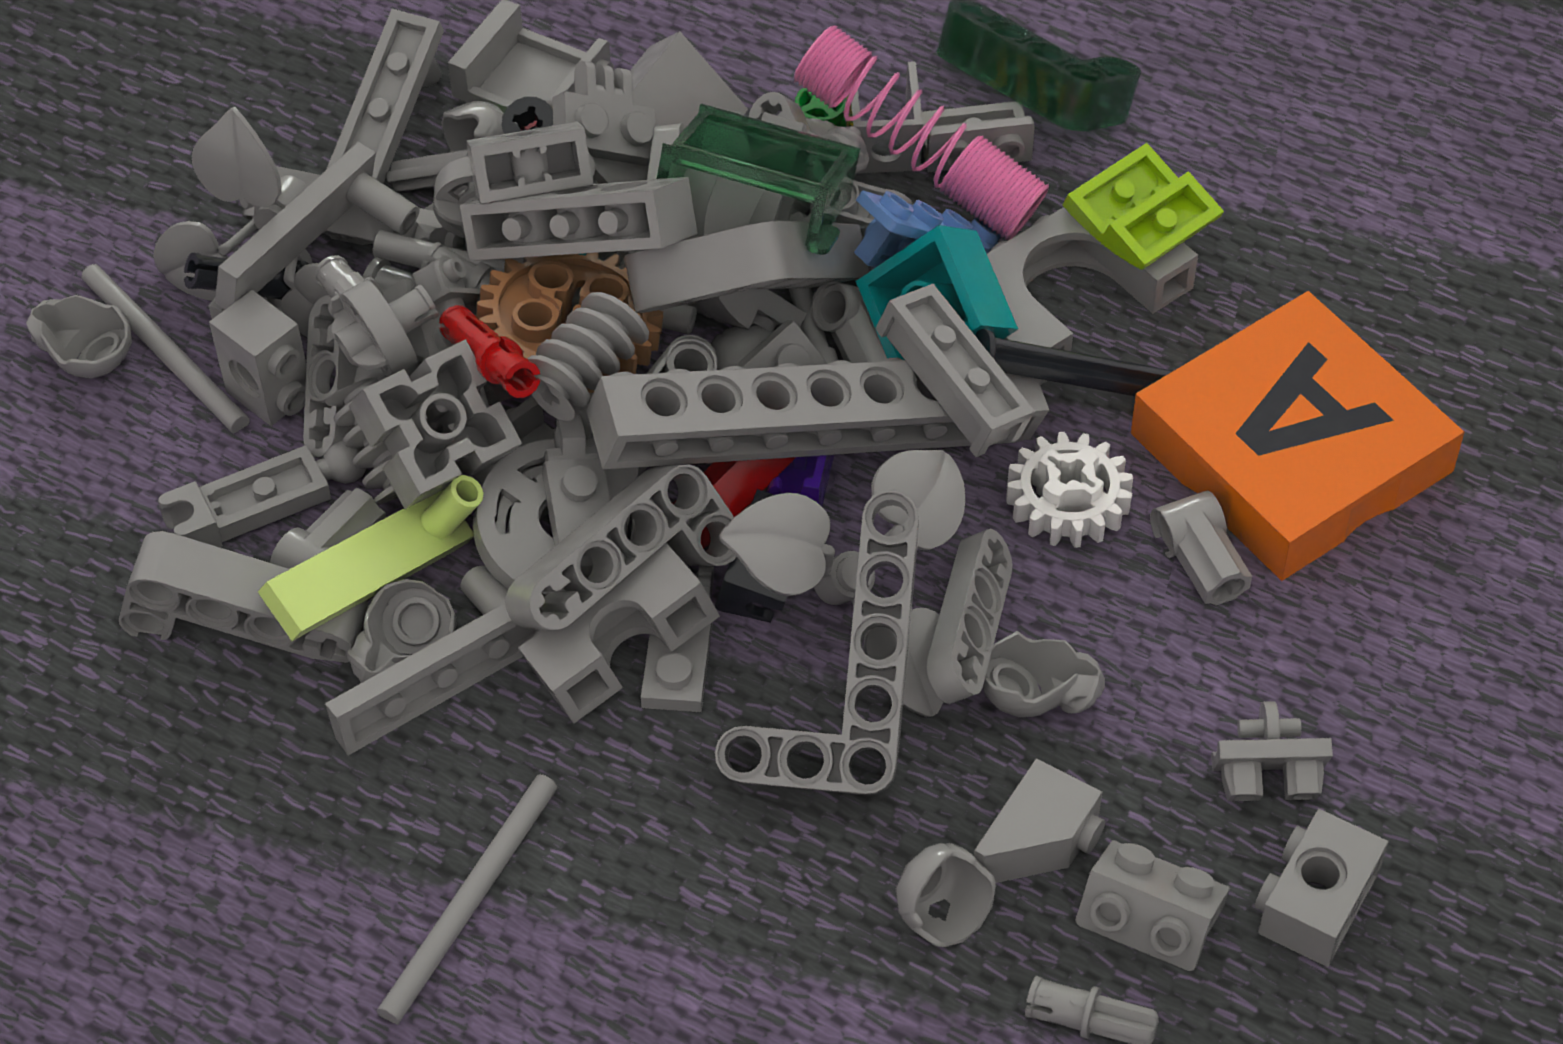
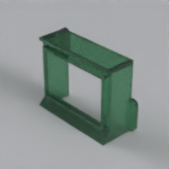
(771, 160)

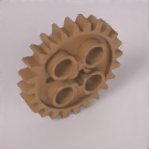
(538, 295)

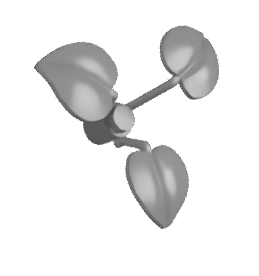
(238, 167)
(785, 552)

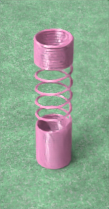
(979, 179)

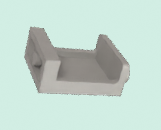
(512, 62)

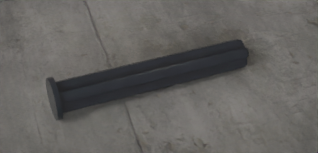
(1069, 366)

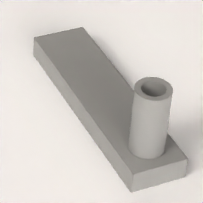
(391, 86)
(307, 217)
(434, 671)

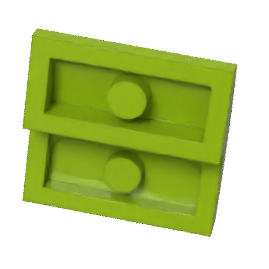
(1142, 207)

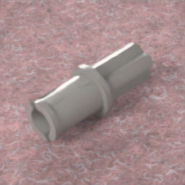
(1091, 1012)

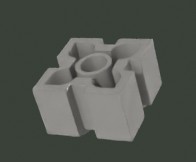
(442, 391)

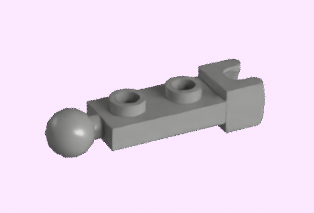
(257, 494)

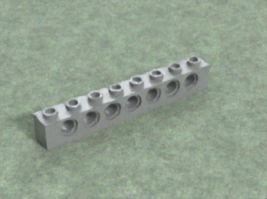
(774, 413)

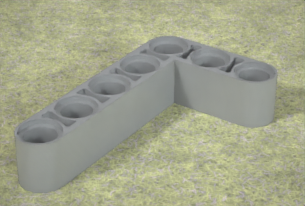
(740, 260)
(863, 673)

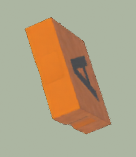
(1296, 433)

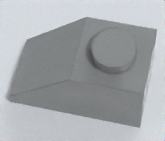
(1042, 825)

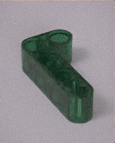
(1035, 71)

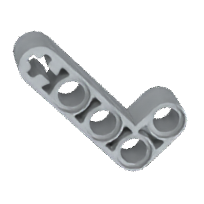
(614, 554)
(220, 591)

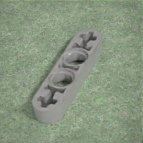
(969, 617)

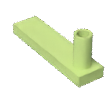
(372, 558)

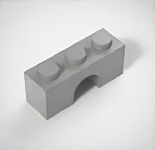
(654, 599)

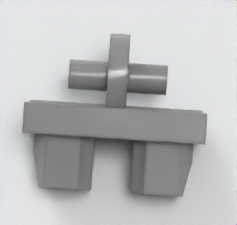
(1244, 760)

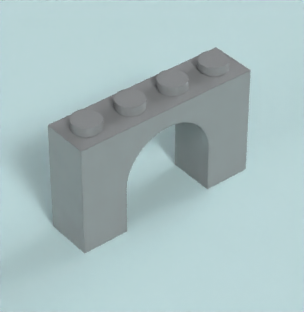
(1062, 242)

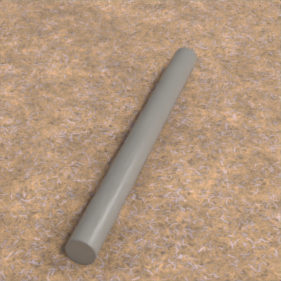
(166, 350)
(467, 900)

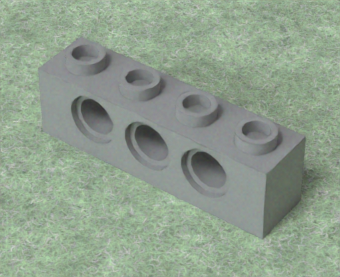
(582, 220)

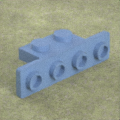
(902, 223)

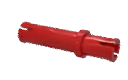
(497, 357)

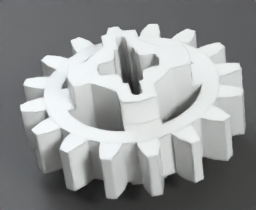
(1070, 488)

